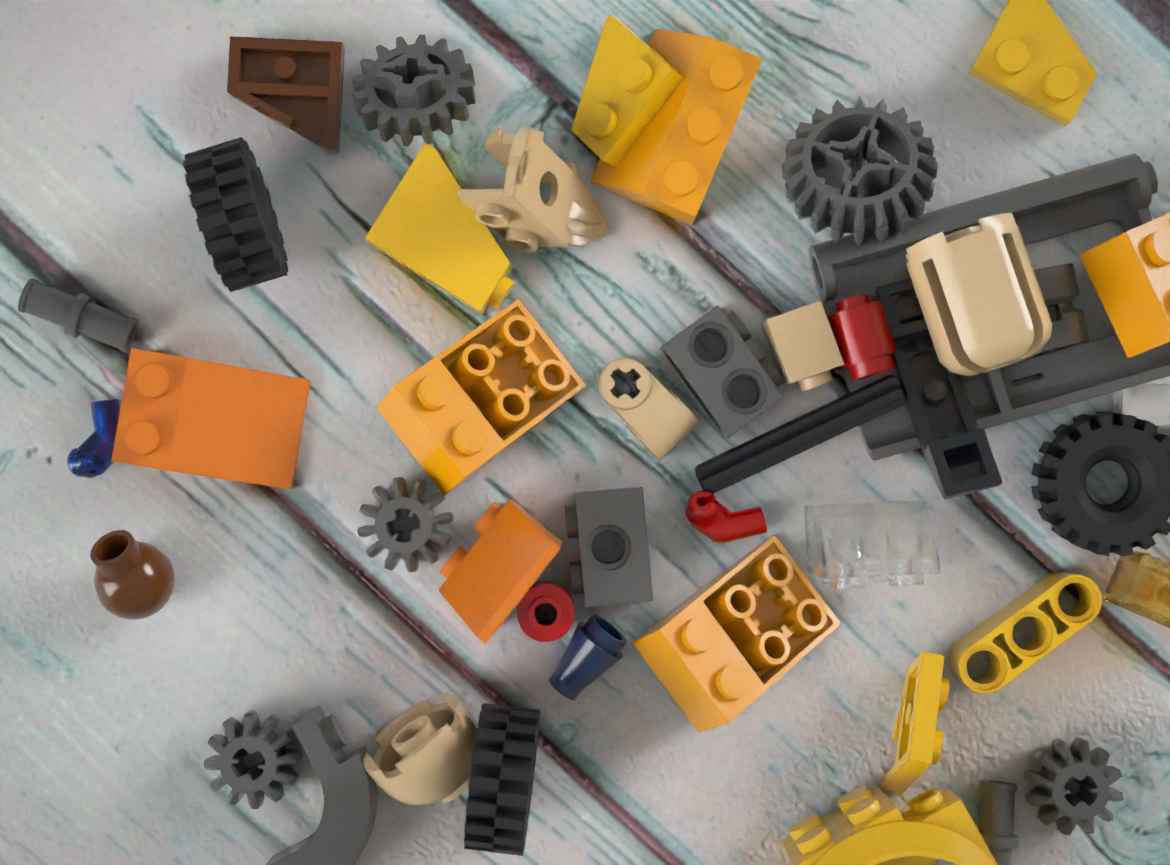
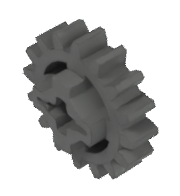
(414, 90)

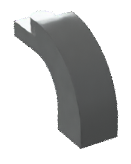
(347, 794)

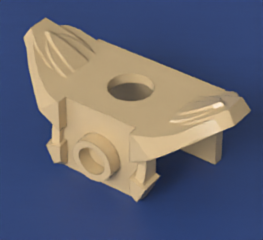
(518, 211)

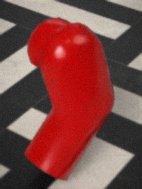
(720, 523)

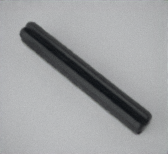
(800, 434)

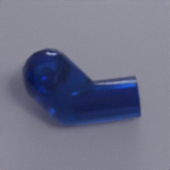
(95, 453)

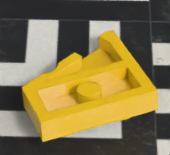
(1035, 61)

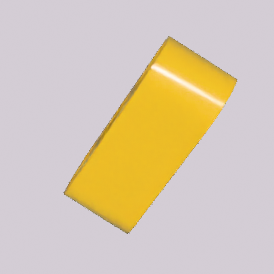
(1050, 627)

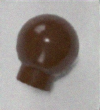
(131, 576)

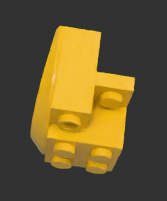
(874, 832)

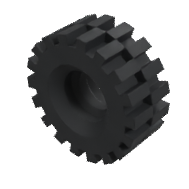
(235, 214)
(1064, 472)
(501, 779)

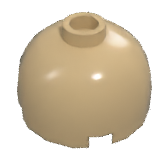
(425, 753)

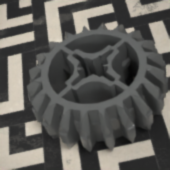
(882, 190)

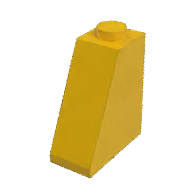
(439, 236)

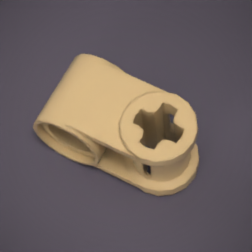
(652, 413)

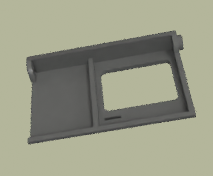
(1042, 210)

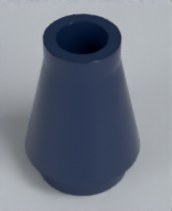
(588, 655)

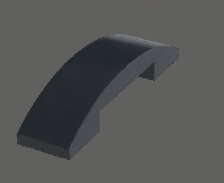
(936, 400)

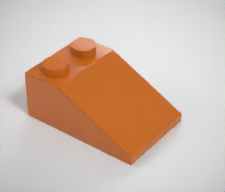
(210, 419)
(498, 567)

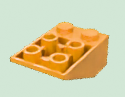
(1134, 284)
(479, 396)
(737, 635)

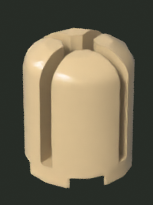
(980, 296)

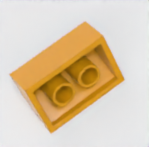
(685, 139)

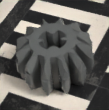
(391, 511)
(1089, 770)
(253, 780)

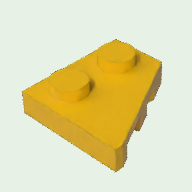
(621, 92)
(915, 725)

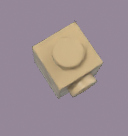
(803, 346)

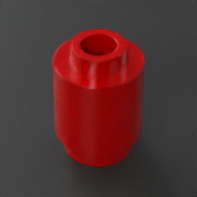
(863, 337)
(550, 593)

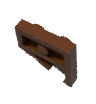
(291, 84)

